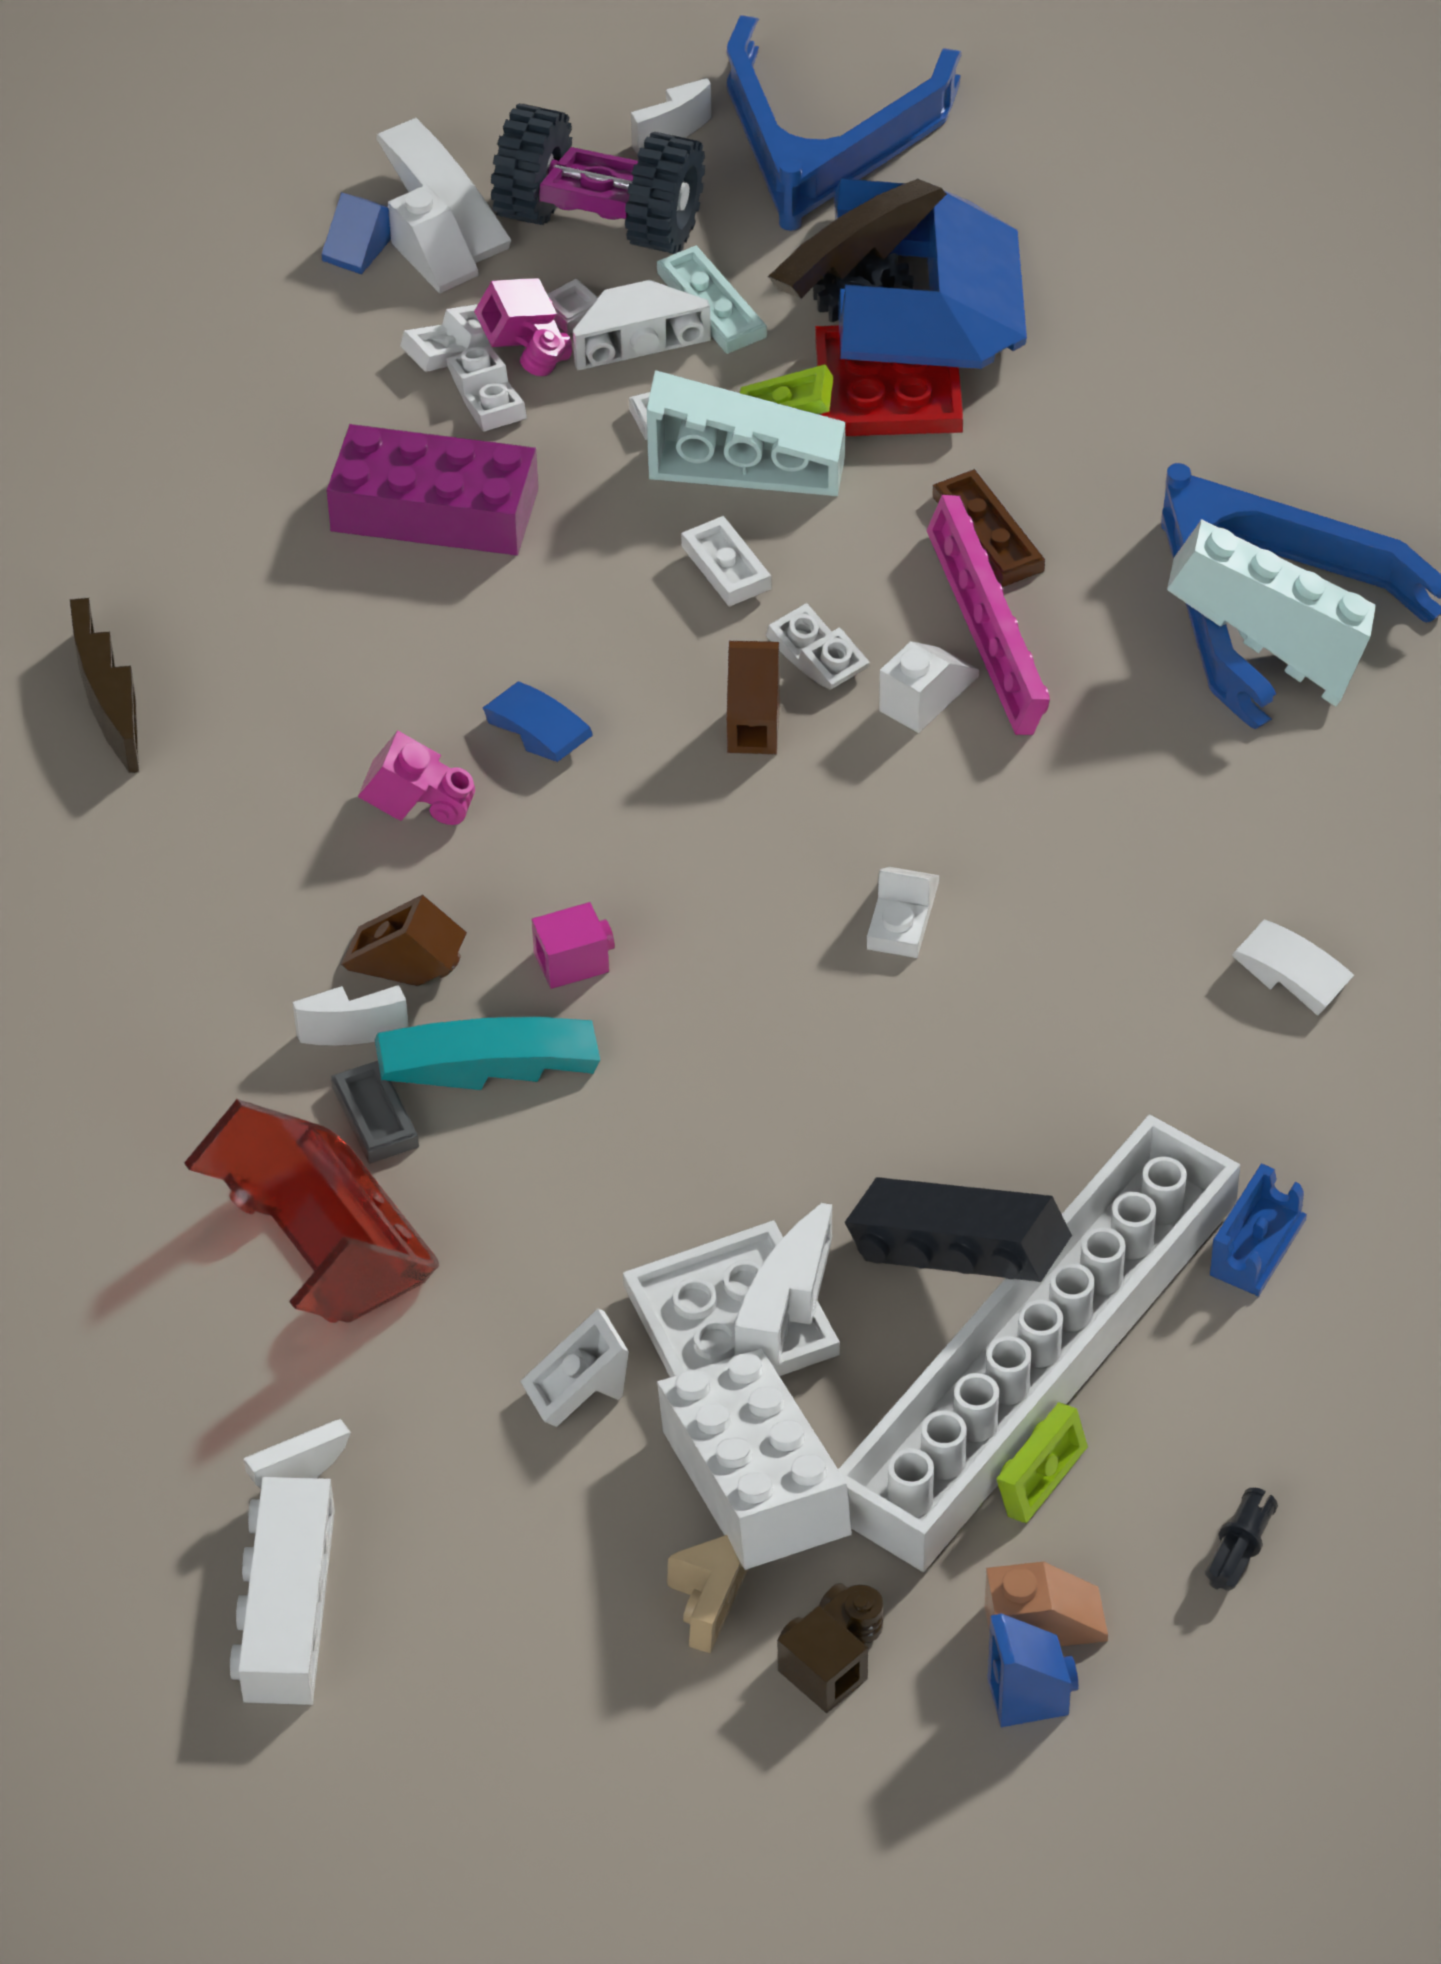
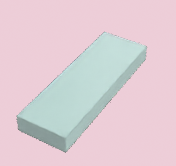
(731, 318)

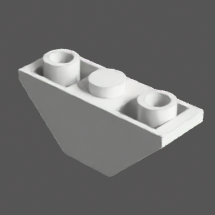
(639, 322)

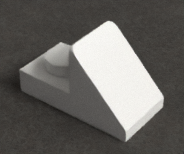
(901, 911)
(582, 1363)

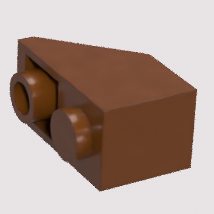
(753, 697)

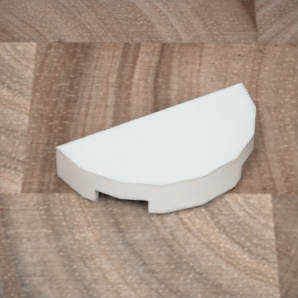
(300, 1456)

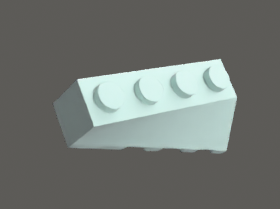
(1274, 606)

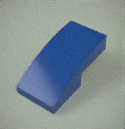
(540, 720)

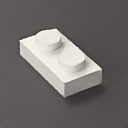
(726, 561)

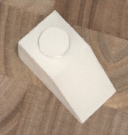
(430, 238)
(922, 684)

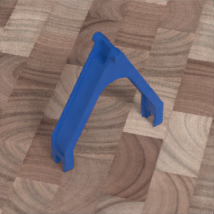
(807, 171)
(1294, 536)

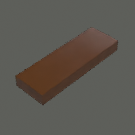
(1006, 544)

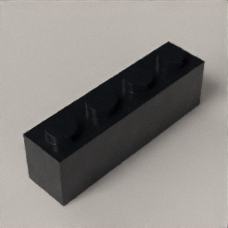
(958, 1229)

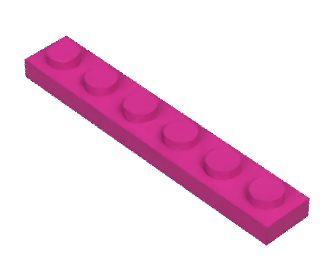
(988, 615)

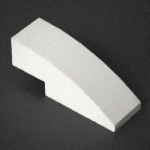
(785, 1286)

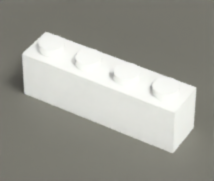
(285, 1591)

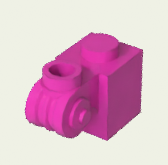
(523, 315)
(411, 774)

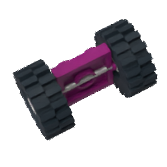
(543, 172)

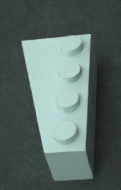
(739, 440)

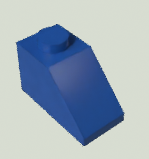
(1028, 1672)

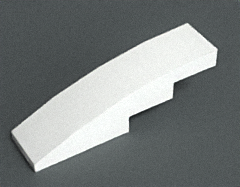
(423, 161)

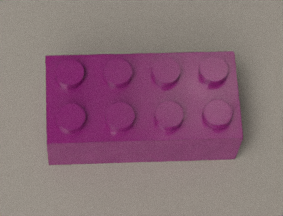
(433, 489)

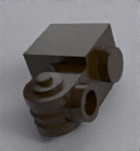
(827, 1647)

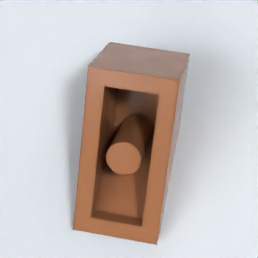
(1047, 1600)

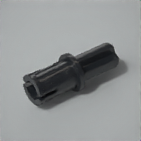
(1240, 1539)

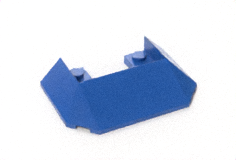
(972, 296)

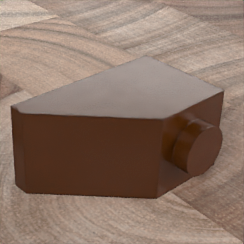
(407, 944)

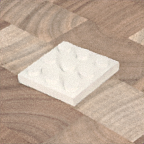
(696, 1296)

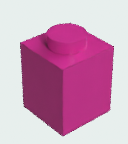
(572, 944)

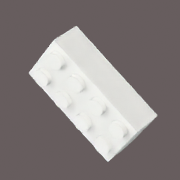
(754, 1458)

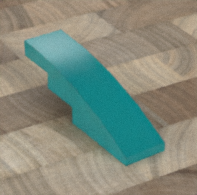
(474, 1049)

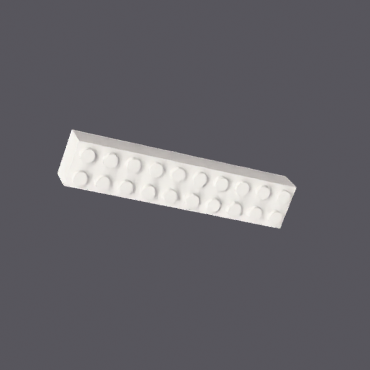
(1036, 1342)

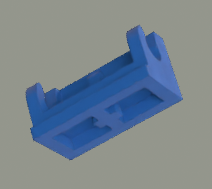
(1257, 1232)

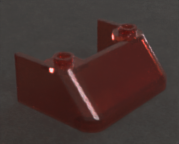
(323, 1203)

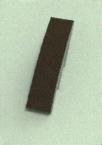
(869, 228)
(107, 687)

